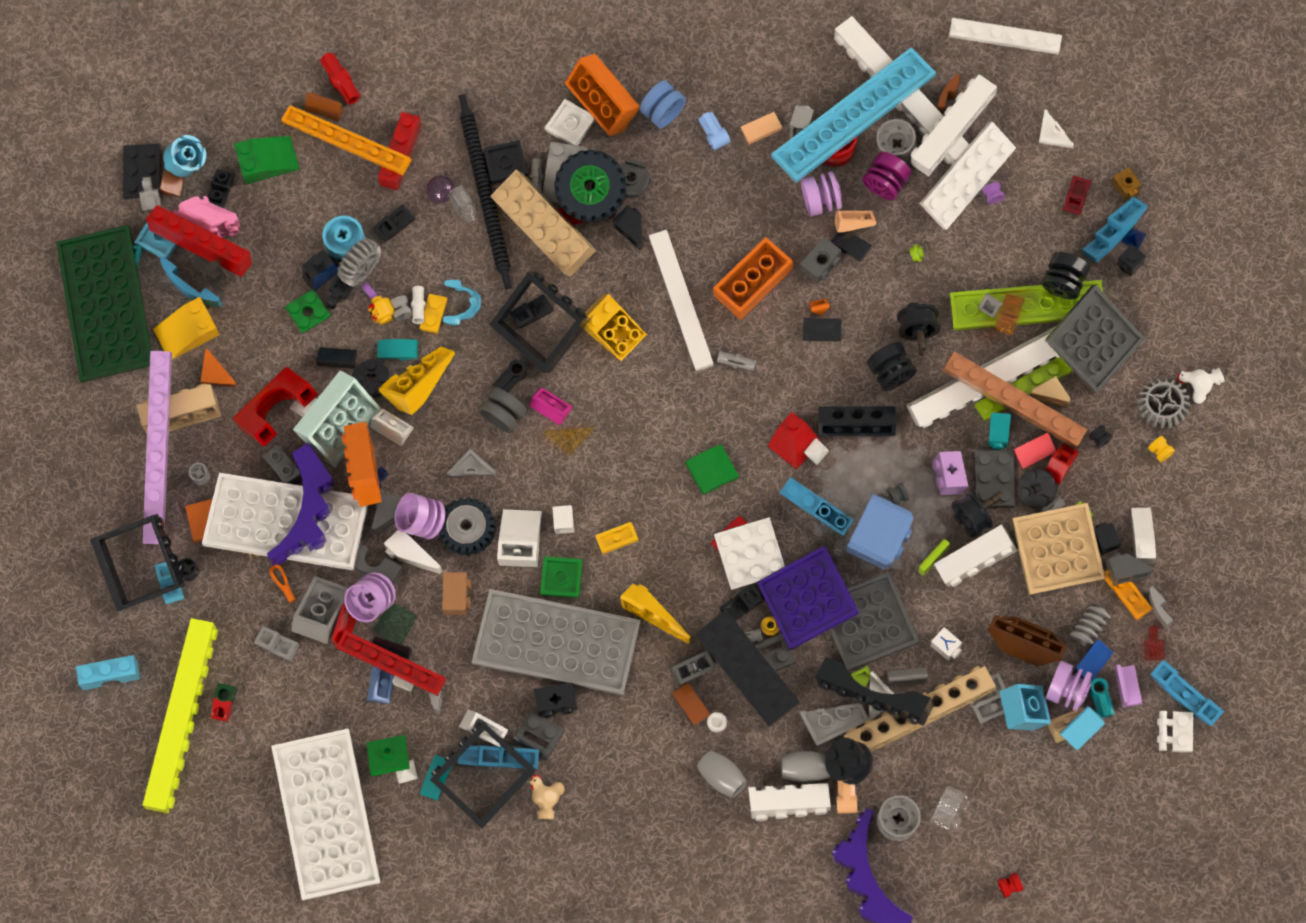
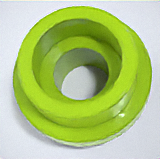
(916, 253)

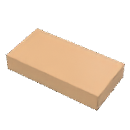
(761, 128)

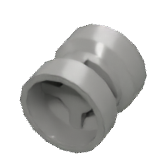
(401, 308)
(198, 470)

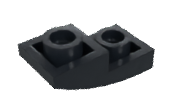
(220, 187)

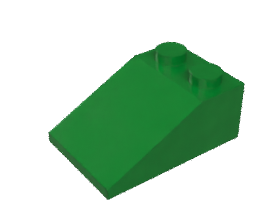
(266, 158)

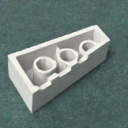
(976, 556)
(789, 801)

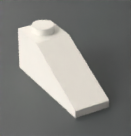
(1143, 535)
(406, 550)

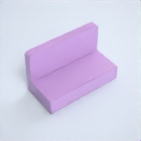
(1128, 685)

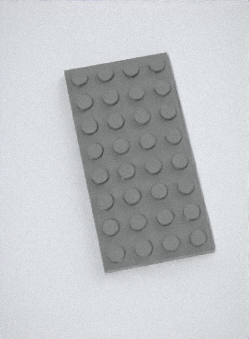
(556, 642)

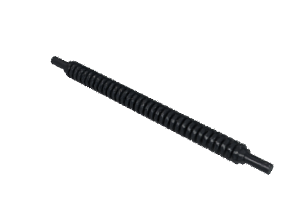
(485, 191)

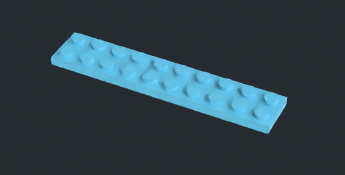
(853, 115)

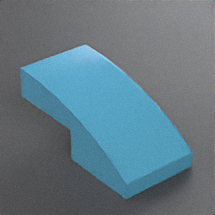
(165, 580)

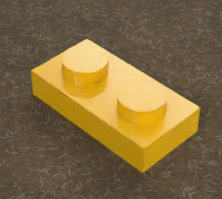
(433, 313)
(616, 538)

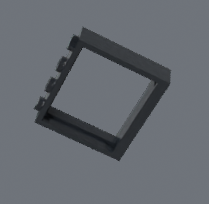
(522, 345)
(110, 573)
(464, 745)

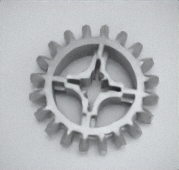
(359, 262)
(1147, 396)

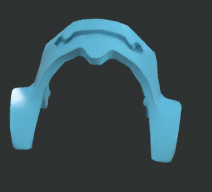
(475, 301)

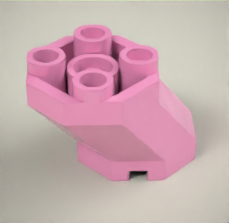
(209, 216)

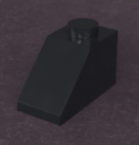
(629, 224)

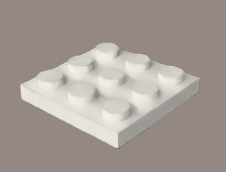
(749, 553)

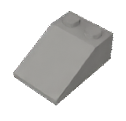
(557, 154)
(319, 610)

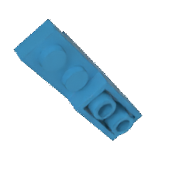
(816, 506)

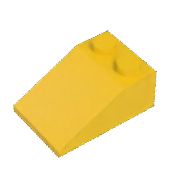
(186, 328)

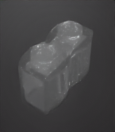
(462, 204)
(949, 809)

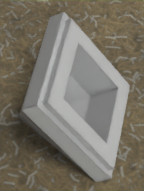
(990, 305)

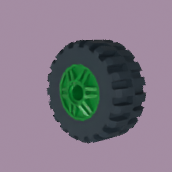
(586, 168)

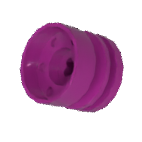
(887, 176)

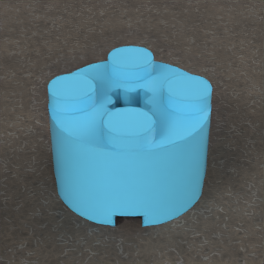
(184, 156)

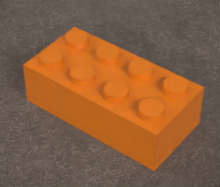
(602, 94)
(753, 278)
(361, 464)

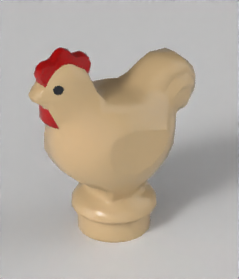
(545, 796)

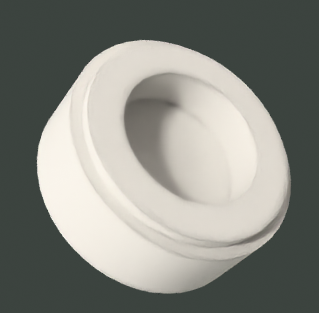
(717, 722)

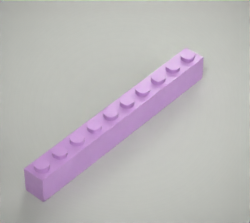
(157, 440)

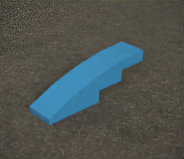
(1114, 231)
(496, 757)

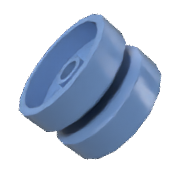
(662, 104)

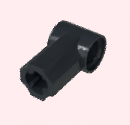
(510, 379)

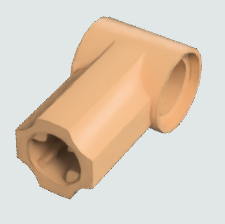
(846, 798)

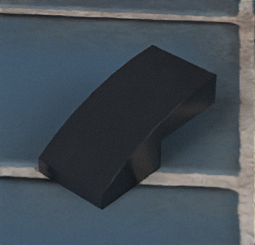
(396, 222)
(852, 245)
(531, 312)
(743, 602)

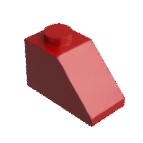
(1062, 462)

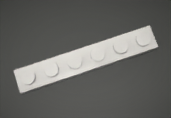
(1005, 36)

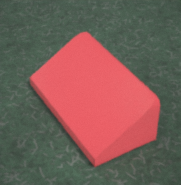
(1034, 451)

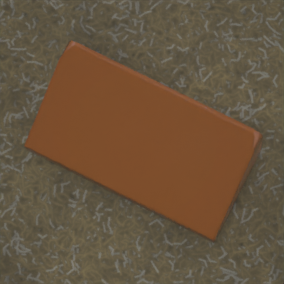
(323, 106)
(171, 184)

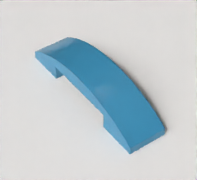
(206, 296)
(1185, 694)

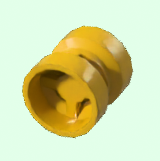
(1161, 449)

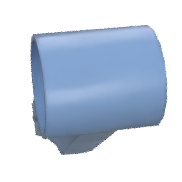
(715, 134)

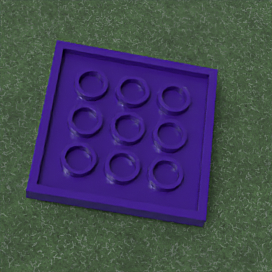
(808, 597)

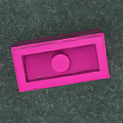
(550, 406)

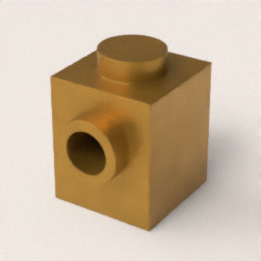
(1126, 184)

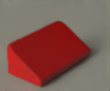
(344, 622)

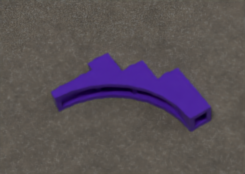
(313, 508)
(862, 882)

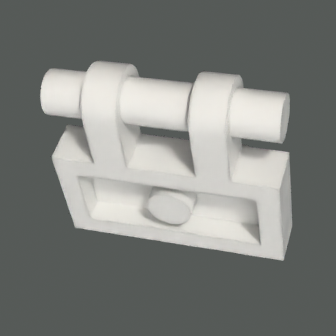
(1181, 731)

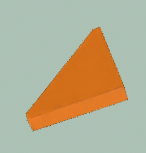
(214, 373)

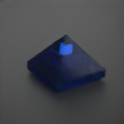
(1134, 237)

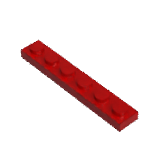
(391, 663)

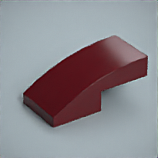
(1076, 195)

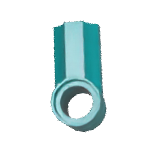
(1101, 700)

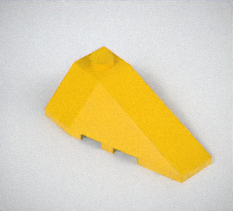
(414, 386)
(642, 604)

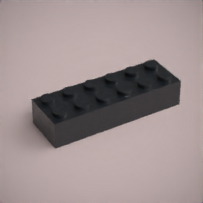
(747, 668)

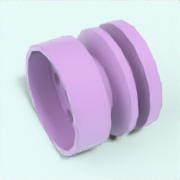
(821, 193)
(419, 516)
(369, 597)
(1069, 686)

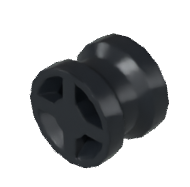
(1100, 436)

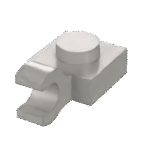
(149, 197)

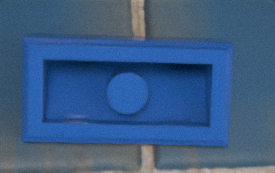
(1094, 659)

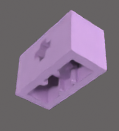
(950, 473)

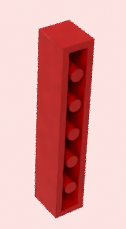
(199, 240)

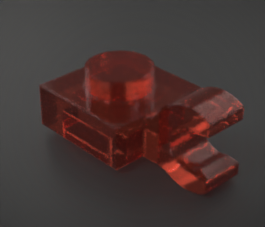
(1154, 648)

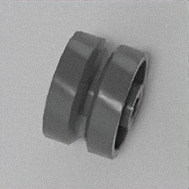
(502, 410)

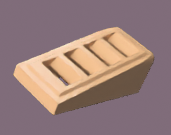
(853, 220)

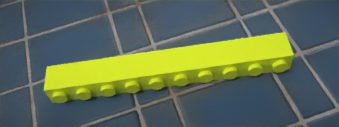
(179, 716)

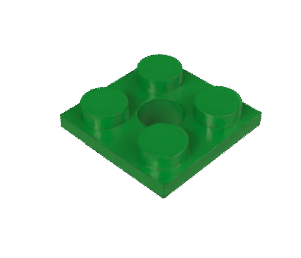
(311, 301)

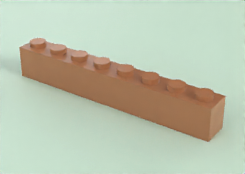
(1014, 399)

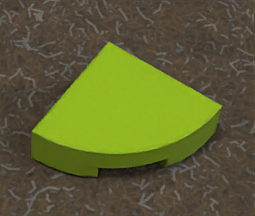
(862, 676)

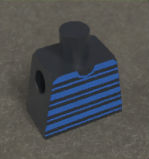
(319, 270)

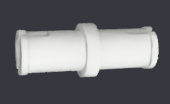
(418, 304)

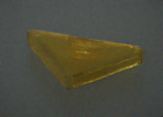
(569, 438)

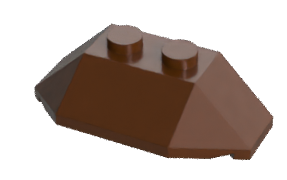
(1026, 640)

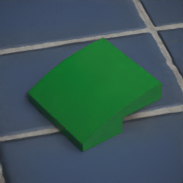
(711, 469)

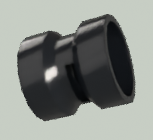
(186, 565)

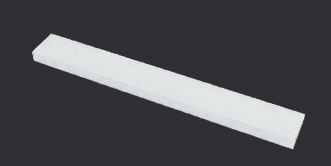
(681, 300)

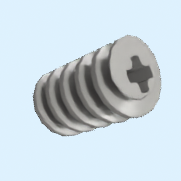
(1090, 624)

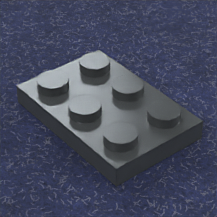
(993, 474)

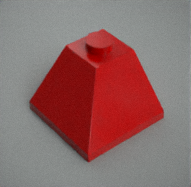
(792, 440)

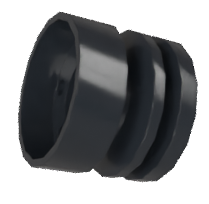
(1065, 275)
(891, 366)

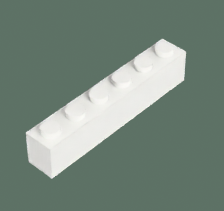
(953, 125)

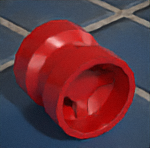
(1010, 885)

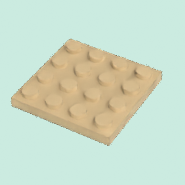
(1058, 548)

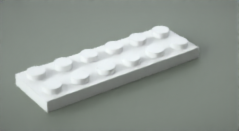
(967, 175)

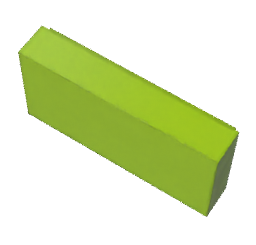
(934, 557)

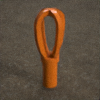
(285, 588)

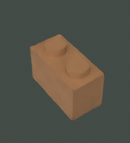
(455, 593)

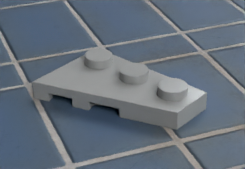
(832, 723)

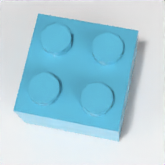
(1025, 707)

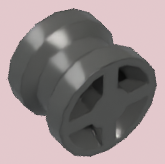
(898, 494)

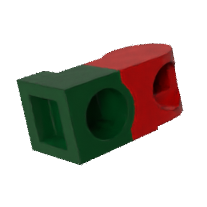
(223, 702)

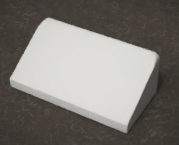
(391, 426)

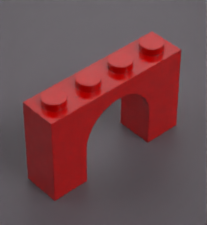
(282, 387)

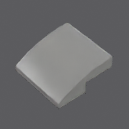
(989, 705)

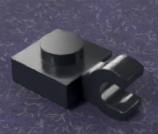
(338, 290)

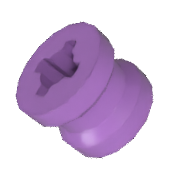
(993, 193)

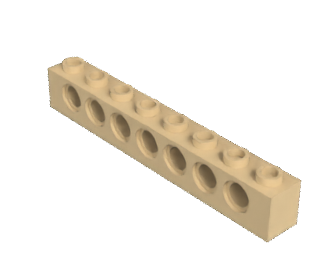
(984, 687)

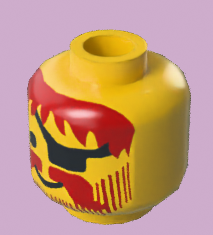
(381, 310)

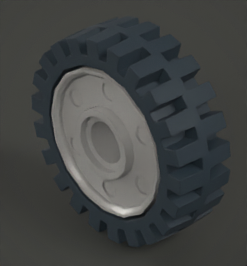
(473, 539)

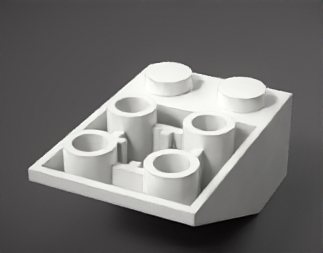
(519, 538)

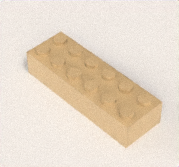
(543, 223)

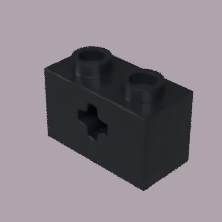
(545, 700)

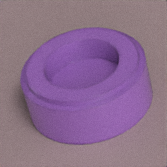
(369, 291)

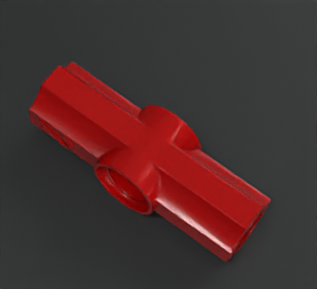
(340, 78)

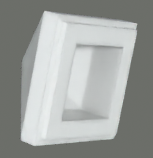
(816, 451)
(407, 775)

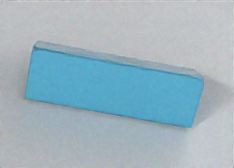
(1082, 728)

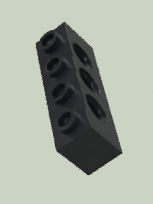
(857, 421)

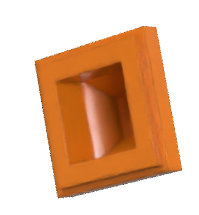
(819, 306)

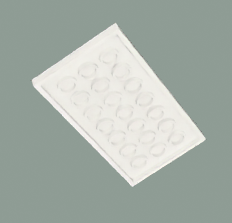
(259, 514)
(325, 814)

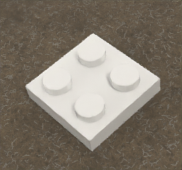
(570, 123)

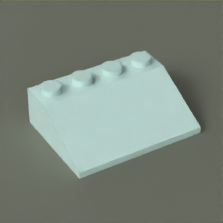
(339, 405)

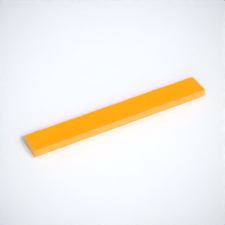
(346, 140)

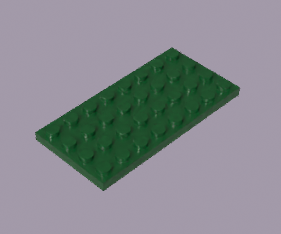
(104, 303)

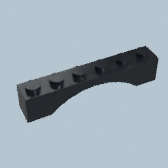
(909, 705)

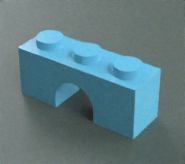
(118, 669)

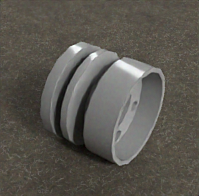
(897, 133)
(908, 813)

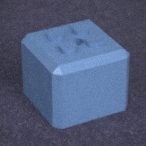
(881, 533)

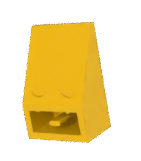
(613, 327)

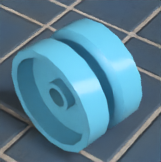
(341, 235)

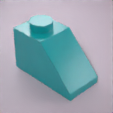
(999, 430)

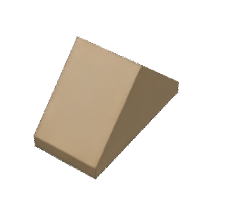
(1052, 393)

